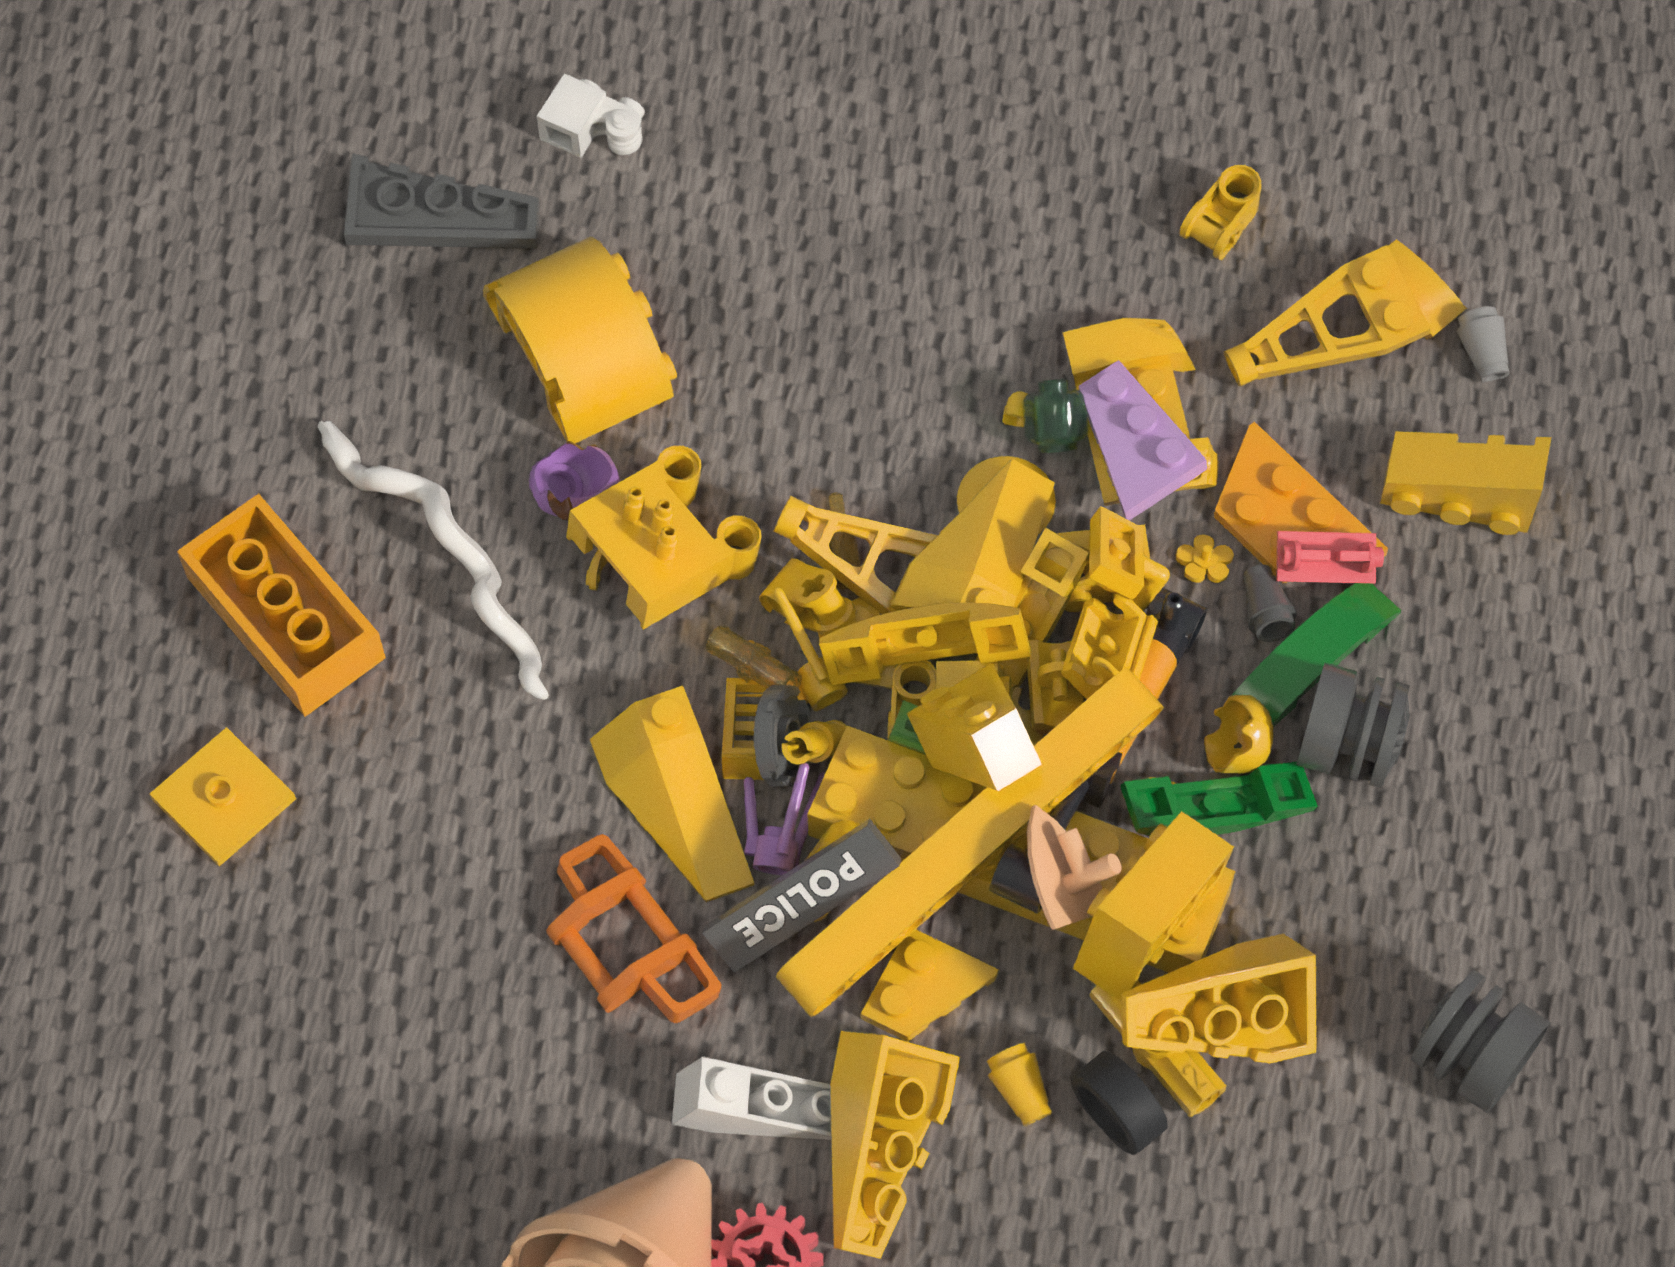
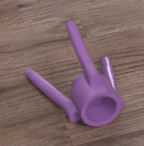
(779, 847)

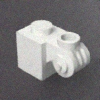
(582, 111)

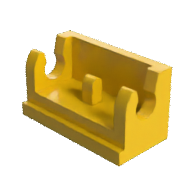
(1107, 644)

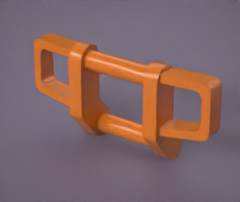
(643, 972)

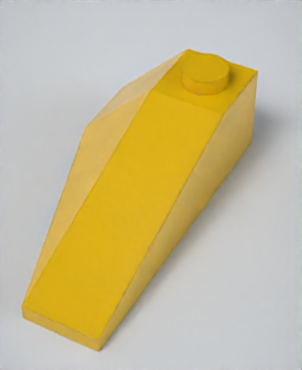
(666, 779)
(1236, 1002)
(879, 1114)

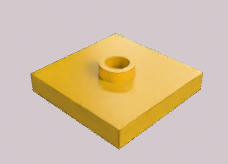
(222, 796)

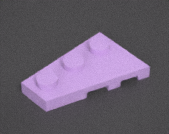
(1138, 440)

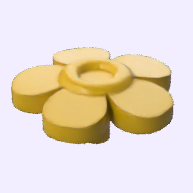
(1205, 560)

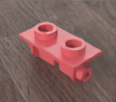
(1327, 557)

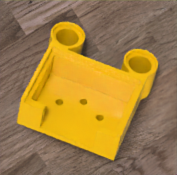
(657, 540)

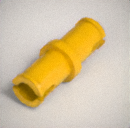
(813, 742)

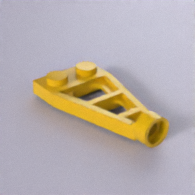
(1384, 299)
(880, 536)

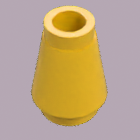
(1020, 1083)

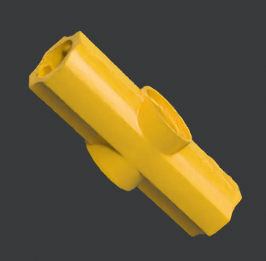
(1182, 1074)

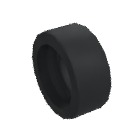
(1119, 1102)

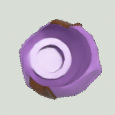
(571, 478)

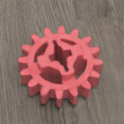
(774, 1229)

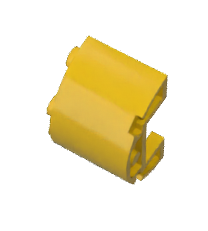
(584, 337)

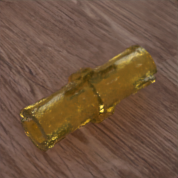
(750, 660)

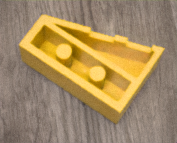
(975, 731)
(1150, 902)

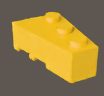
(1466, 481)

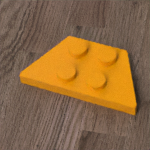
(1275, 494)

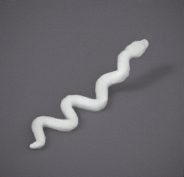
(451, 537)

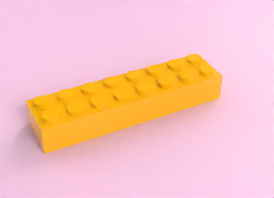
(915, 800)

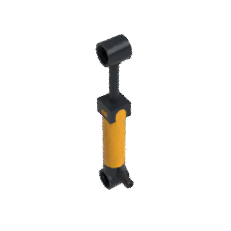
(1174, 635)

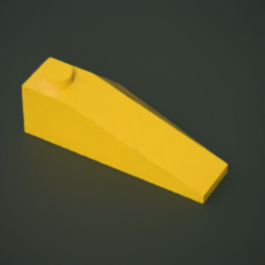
(983, 547)

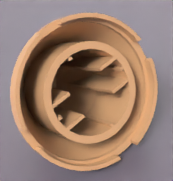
(639, 1222)

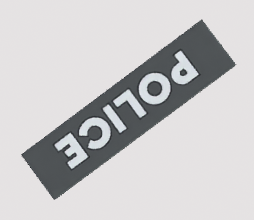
(802, 895)

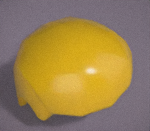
(1242, 721)

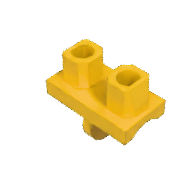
(1049, 691)

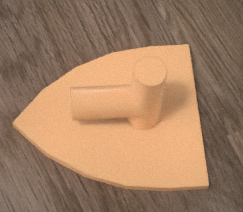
(1063, 871)

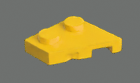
(922, 984)

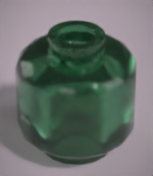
(1055, 416)

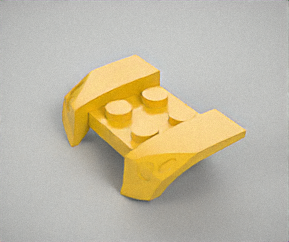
(1151, 354)

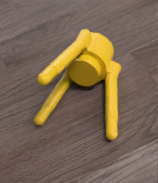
(815, 683)

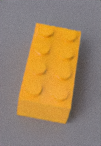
(282, 604)

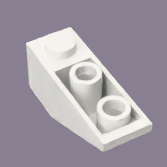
(750, 1101)

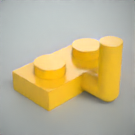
(1119, 559)

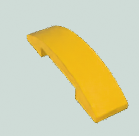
(1045, 591)
(924, 634)

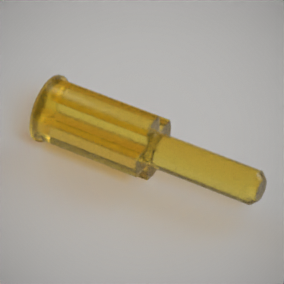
(842, 543)

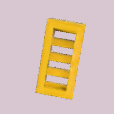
(739, 755)

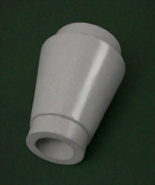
(1485, 342)

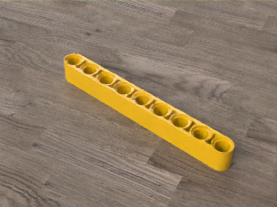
(967, 844)

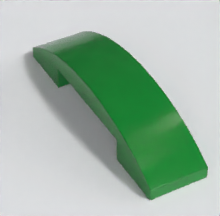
(1324, 637)
(1224, 803)

